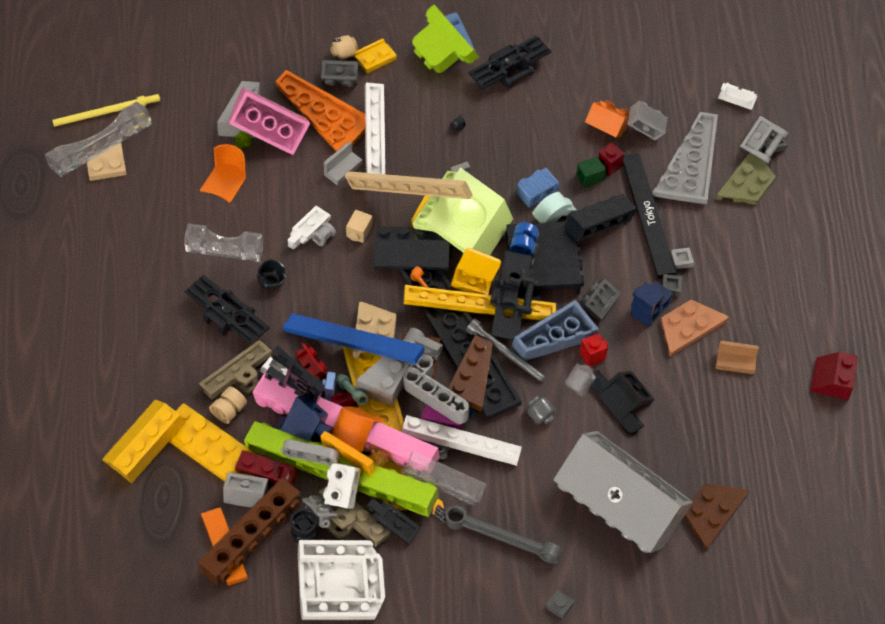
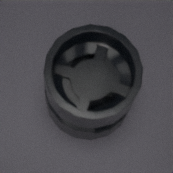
(304, 525)

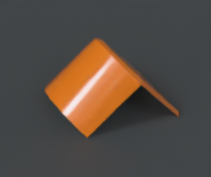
(227, 174)
(354, 426)

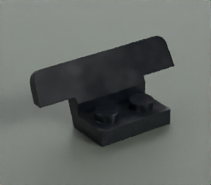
(623, 396)

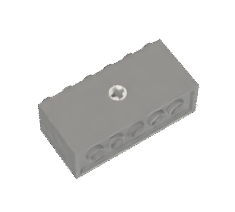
(622, 491)

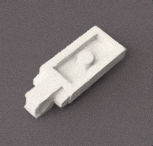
(306, 226)

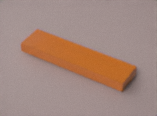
(216, 529)

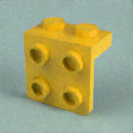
(475, 272)

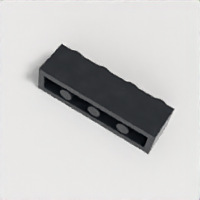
(599, 217)

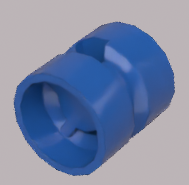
(524, 238)

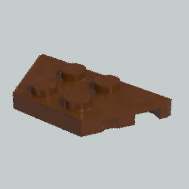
(712, 510)

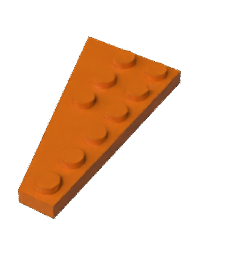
(327, 114)

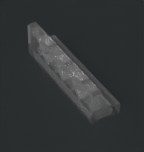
(444, 478)

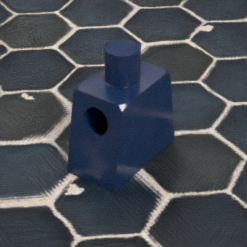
(306, 419)

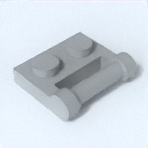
(758, 137)

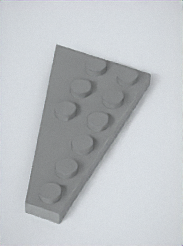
(690, 169)

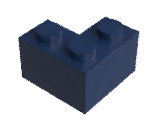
(650, 302)

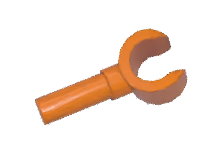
(416, 275)

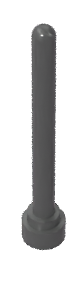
(476, 329)

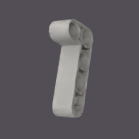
(454, 408)

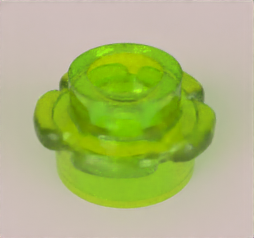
(242, 140)

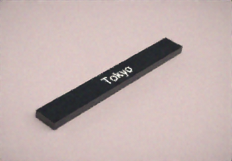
(648, 216)

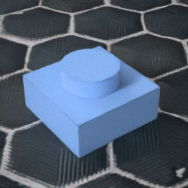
(329, 384)

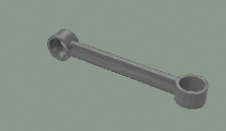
(547, 552)

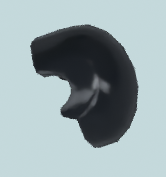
(271, 274)

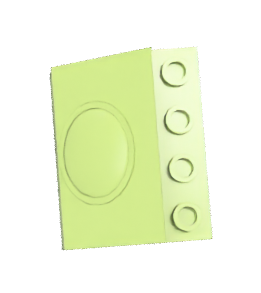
(467, 222)

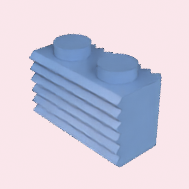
(537, 187)

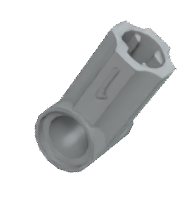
(431, 347)

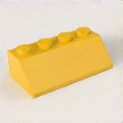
(144, 440)

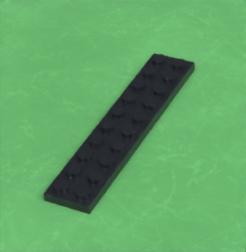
(451, 328)

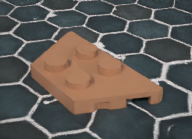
(689, 324)

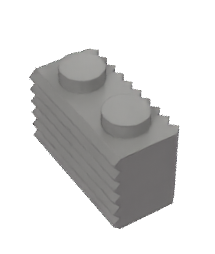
(647, 120)

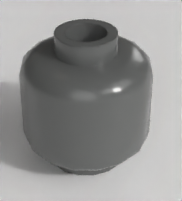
(541, 410)

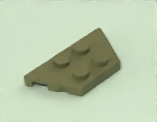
(748, 181)

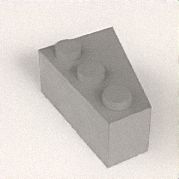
(224, 127)
(383, 380)

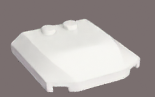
(339, 580)

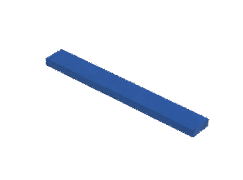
(354, 338)

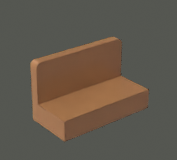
(736, 357)

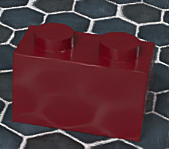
(835, 375)

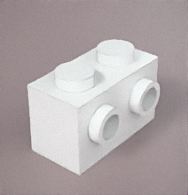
(342, 485)

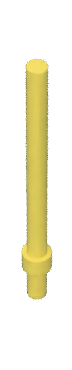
(105, 110)

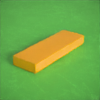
(348, 453)

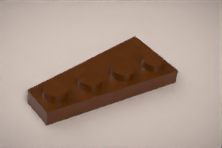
(472, 373)

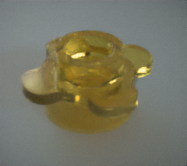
(379, 457)

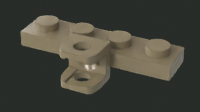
(238, 371)
(359, 520)

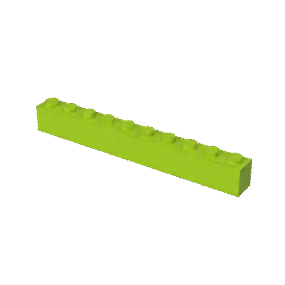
(382, 484)

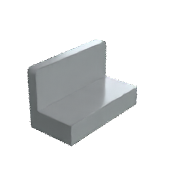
(340, 163)
(244, 489)

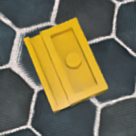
(375, 56)

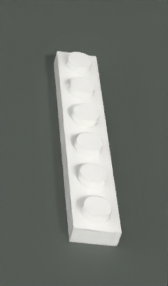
(374, 128)
(461, 440)

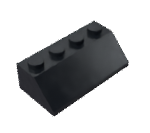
(410, 248)

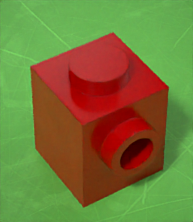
(594, 349)

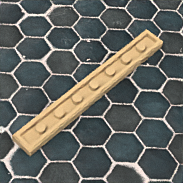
(409, 185)

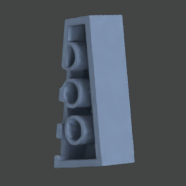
(554, 333)

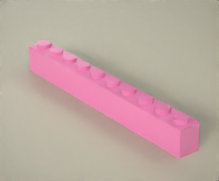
(381, 437)

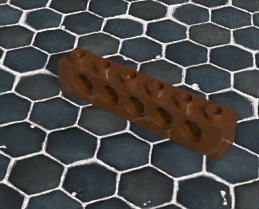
(238, 535)

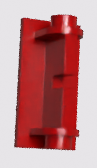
(309, 357)

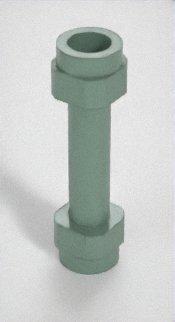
(358, 395)

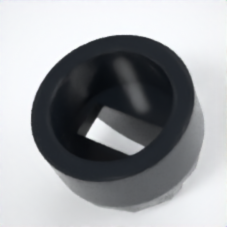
(458, 123)

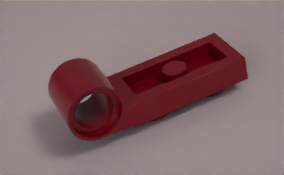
(265, 468)

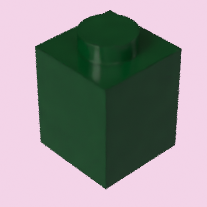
(590, 171)

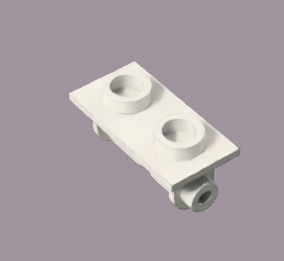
(739, 97)

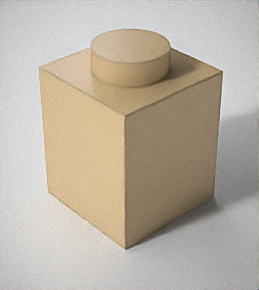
(359, 226)

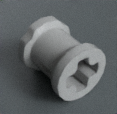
(323, 233)

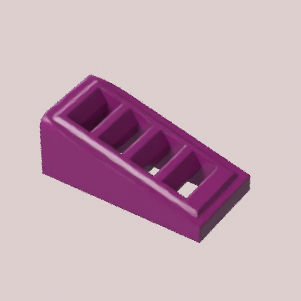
(432, 415)

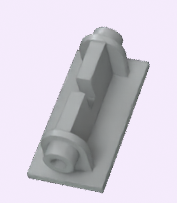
(322, 511)

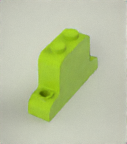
(441, 43)

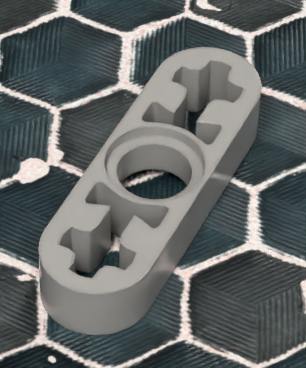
(310, 452)

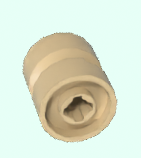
(227, 406)

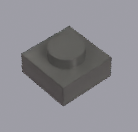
(673, 283)
(560, 604)

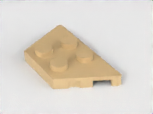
(375, 321)

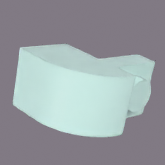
(552, 208)

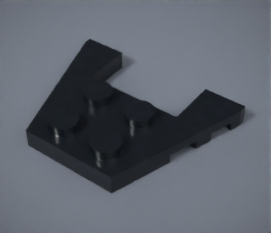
(296, 377)

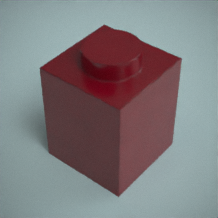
(612, 158)

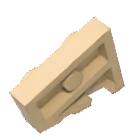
(107, 164)

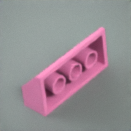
(268, 121)

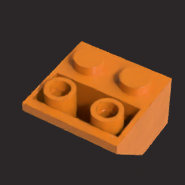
(608, 118)

